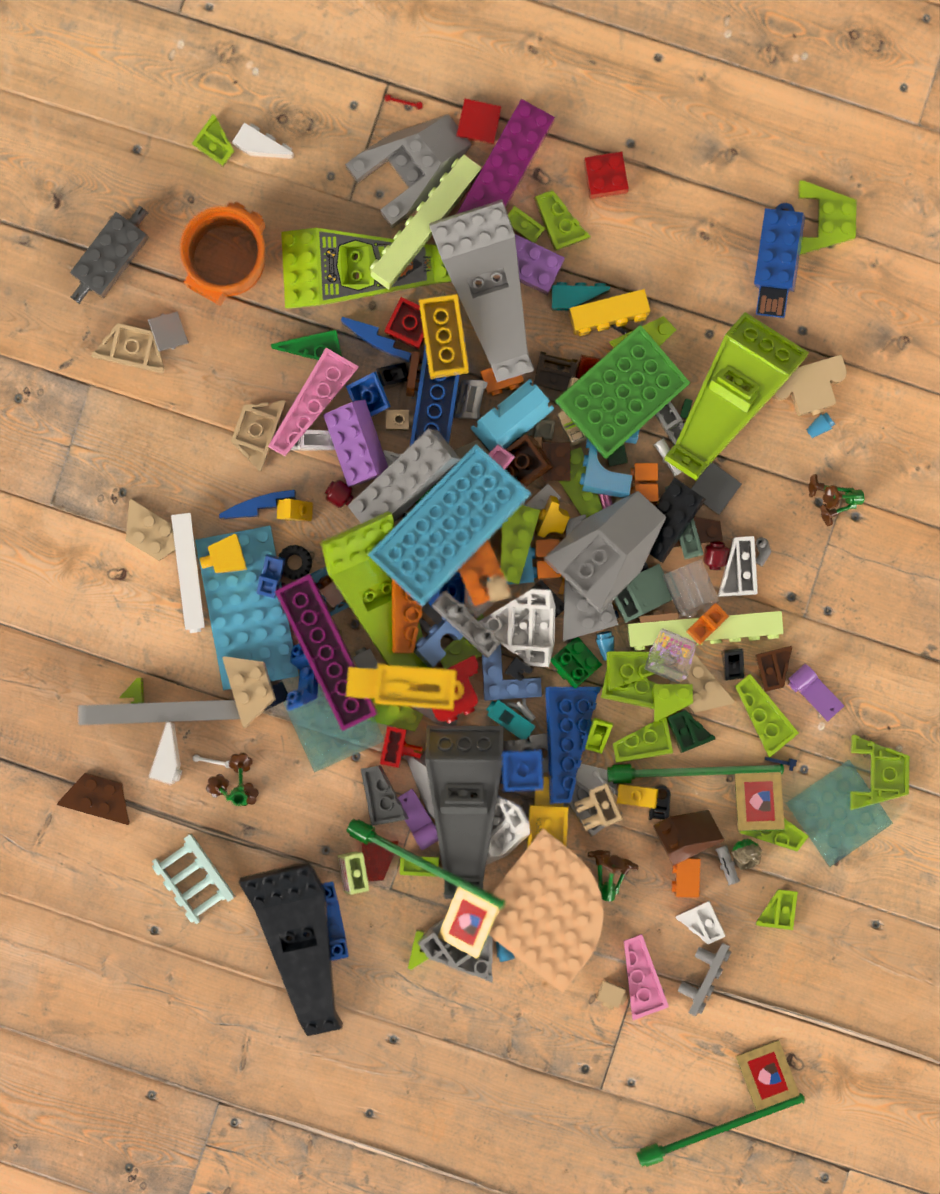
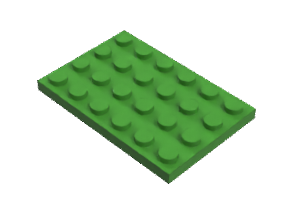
(622, 391)

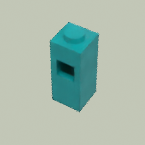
(510, 720)

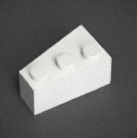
(740, 572)

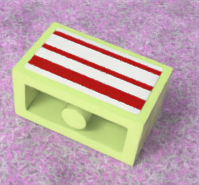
(353, 872)

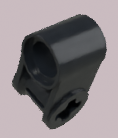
(662, 805)

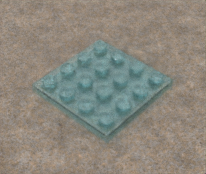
(323, 737)
(827, 817)

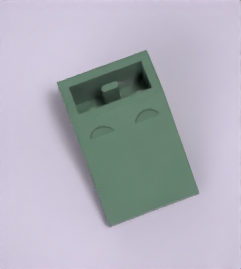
(643, 594)

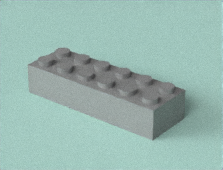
(406, 478)

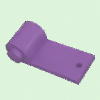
(815, 692)
(419, 821)

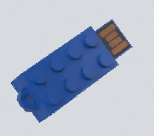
(778, 259)

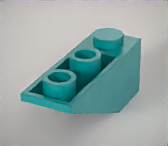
(569, 296)

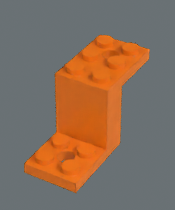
(480, 564)

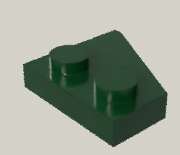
(688, 731)

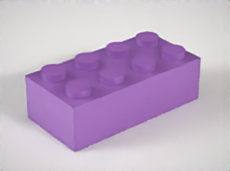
(537, 265)
(356, 442)

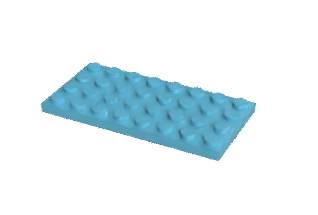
(449, 525)
(241, 620)

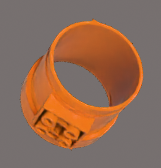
(211, 218)

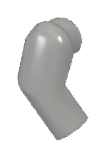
(764, 550)

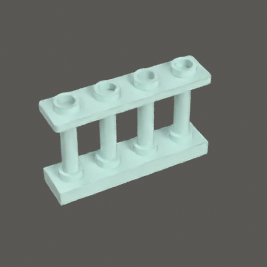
(212, 877)

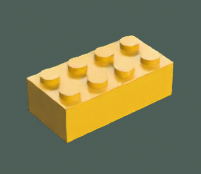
(609, 311)
(443, 336)

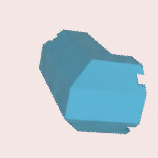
(513, 418)

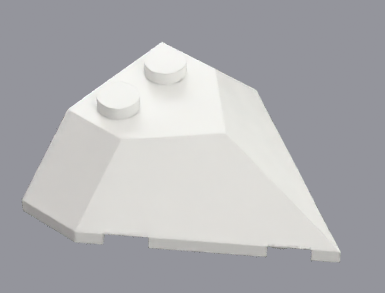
(526, 626)
(508, 829)

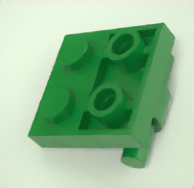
(575, 662)

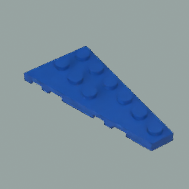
(567, 733)

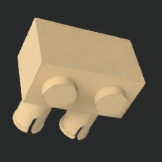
(606, 805)

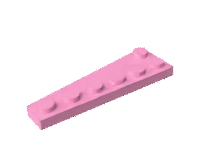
(319, 390)

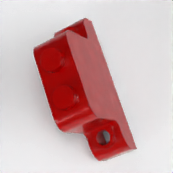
(469, 698)

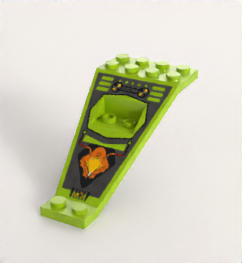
(323, 269)

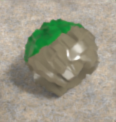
(746, 854)

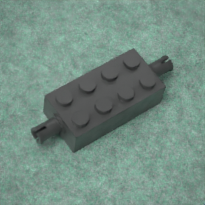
(109, 255)

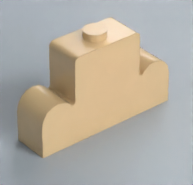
(812, 385)

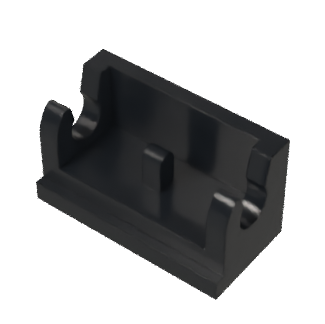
(517, 667)

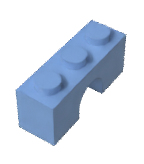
(429, 648)

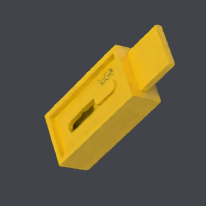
(405, 686)
(547, 816)

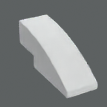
(314, 440)

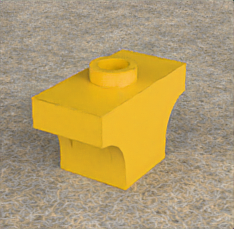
(294, 510)
(552, 518)
(637, 796)

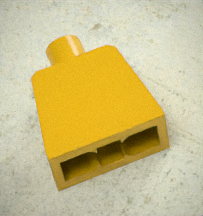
(225, 556)

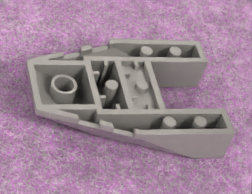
(418, 156)

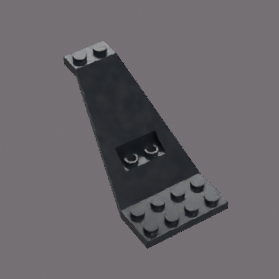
(295, 924)

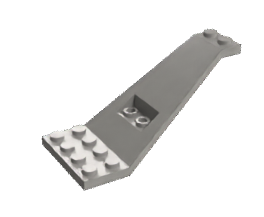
(476, 248)

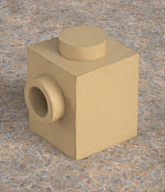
(398, 420)
(498, 588)
(611, 995)

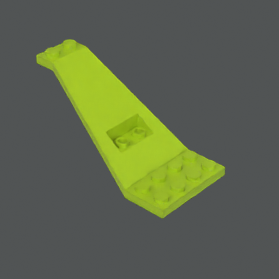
(741, 380)
(367, 585)

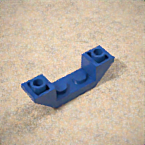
(308, 683)
(337, 935)

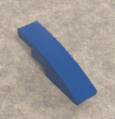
(370, 335)
(250, 507)

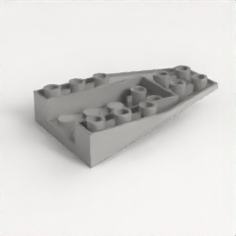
(608, 549)

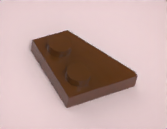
(773, 667)

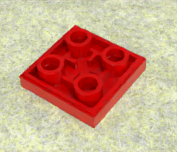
(478, 121)

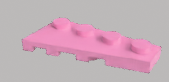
(643, 982)

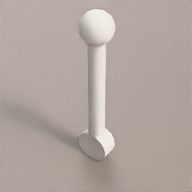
(196, 758)
(596, 774)

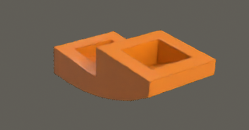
(707, 623)

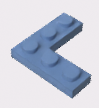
(498, 688)

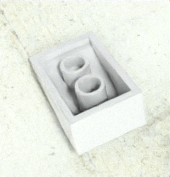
(167, 760)

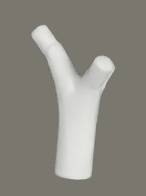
(523, 709)

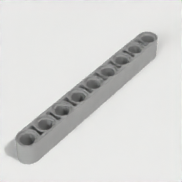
(157, 712)

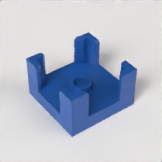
(522, 770)

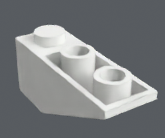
(258, 144)

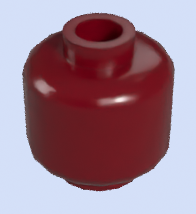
(339, 494)
(716, 555)

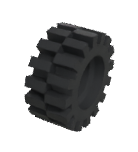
(306, 562)

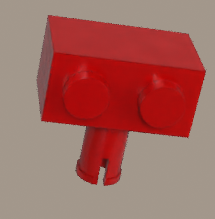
(396, 747)

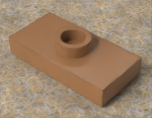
(658, 616)

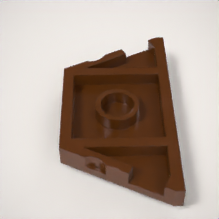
(98, 798)

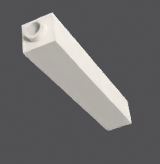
(188, 572)

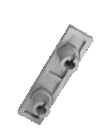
(466, 624)
(699, 995)

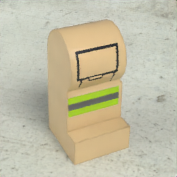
(571, 430)

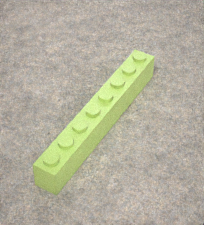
(417, 230)
(733, 628)

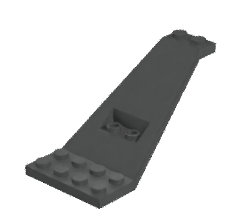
(464, 764)

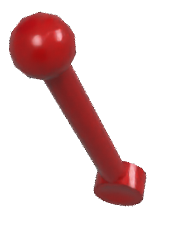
(419, 105)

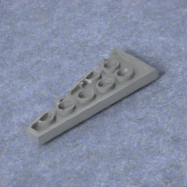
(579, 615)

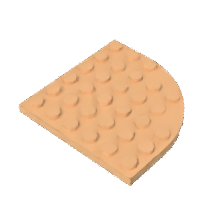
(549, 911)

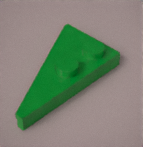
(310, 346)

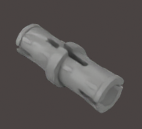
(727, 865)

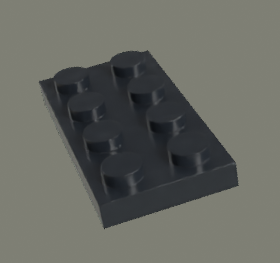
(679, 506)

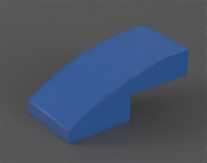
(271, 576)

